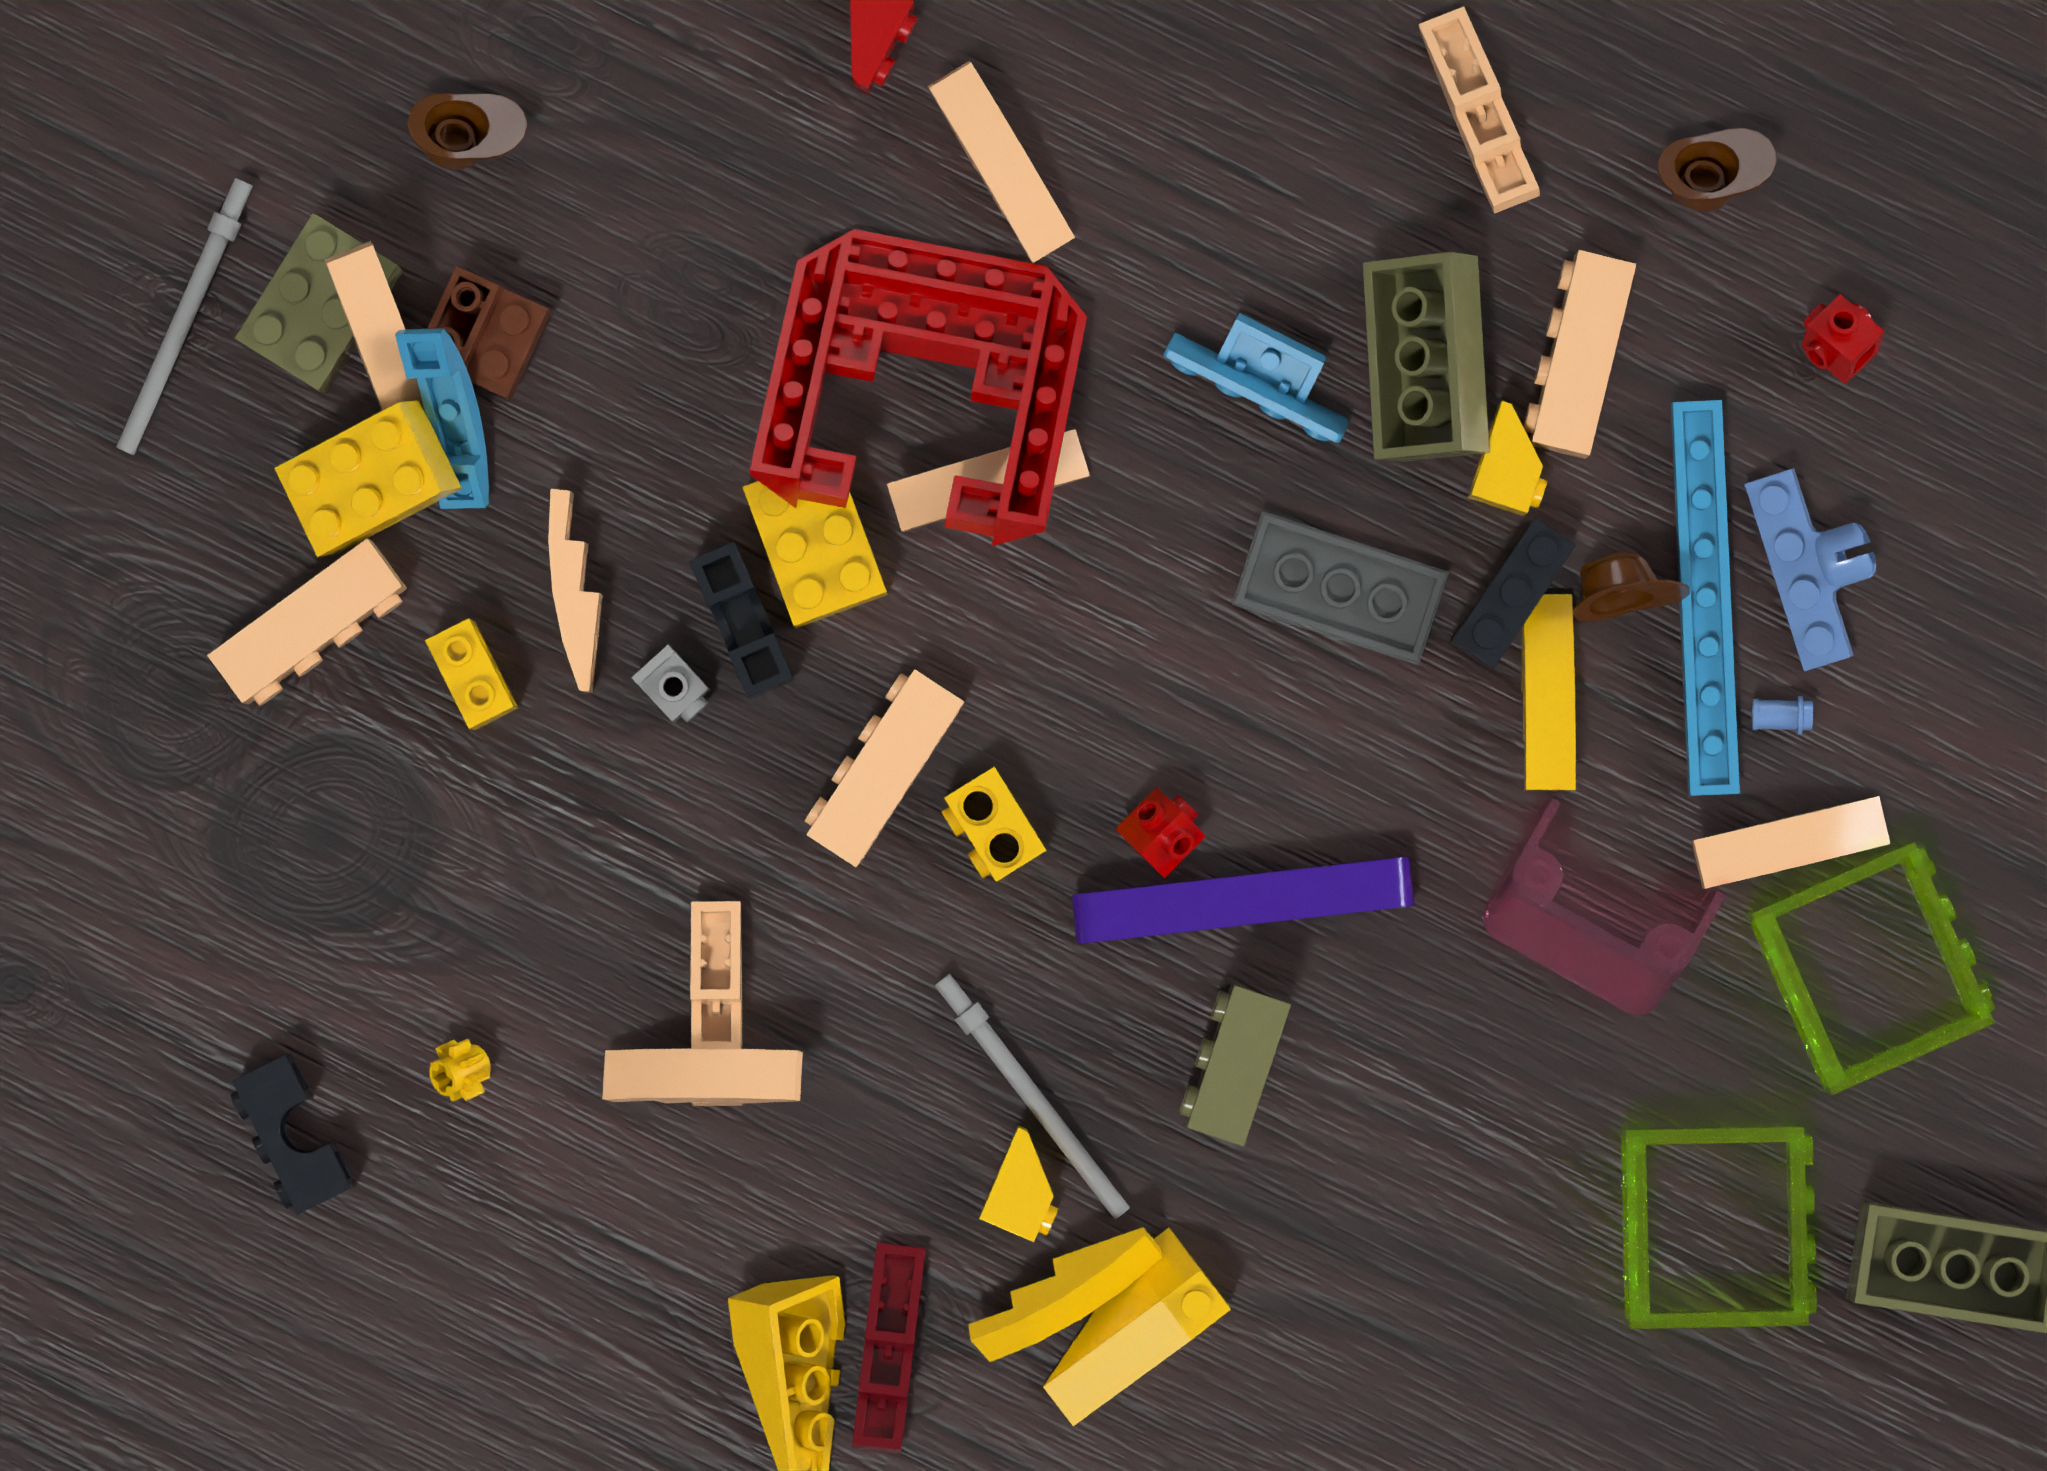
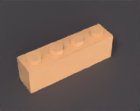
(1581, 353)
(307, 623)
(884, 768)

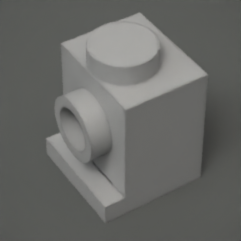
(666, 666)

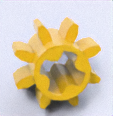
(460, 1070)

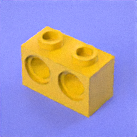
(471, 674)
(1004, 818)

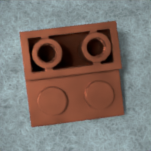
(490, 329)

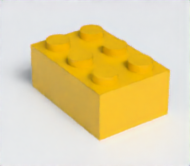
(368, 478)
(815, 554)

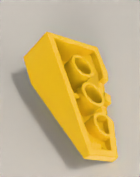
(1136, 1331)
(787, 1353)

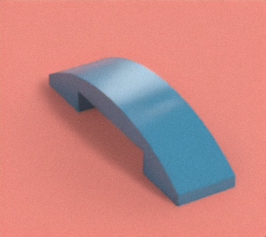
(451, 410)

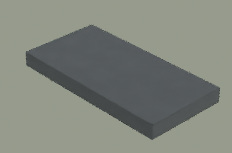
(1340, 588)

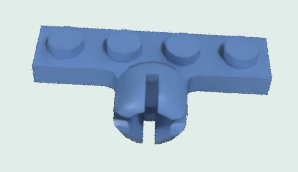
(1808, 566)

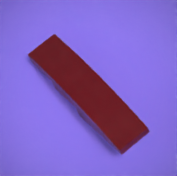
(888, 1348)

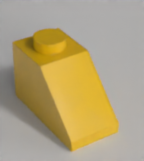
(1511, 470)
(1021, 1192)

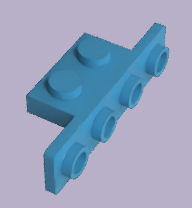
(1265, 370)

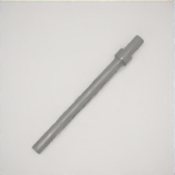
(222, 228)
(973, 1020)

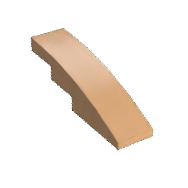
(1479, 109)
(1001, 161)
(373, 322)
(926, 496)
(576, 610)
(1790, 842)
(716, 977)
(702, 1075)

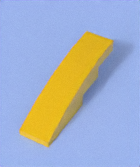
(1549, 695)
(1081, 1285)

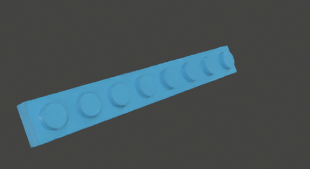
(1707, 609)

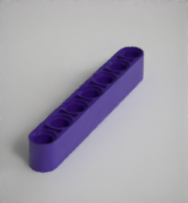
(1243, 900)

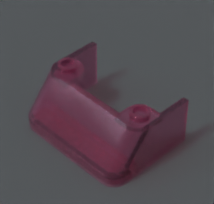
(1576, 949)

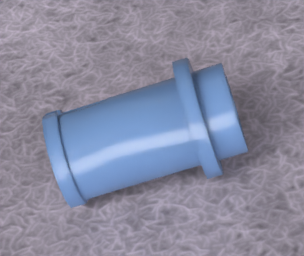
(1782, 715)

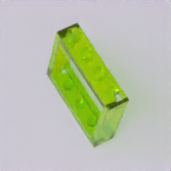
(1955, 954)
(1635, 1226)

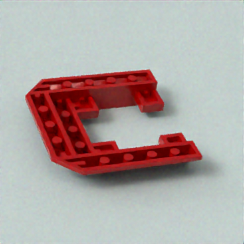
(935, 306)

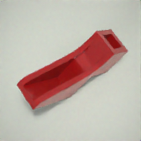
(874, 33)

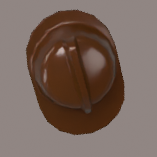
(466, 128)
(1716, 166)
(1623, 585)

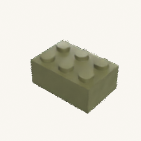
(300, 313)
(1234, 1064)

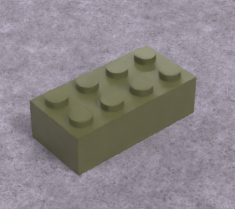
(1426, 357)
(1950, 1267)

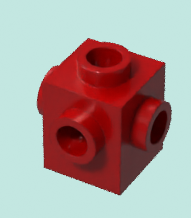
(1841, 338)
(1162, 830)

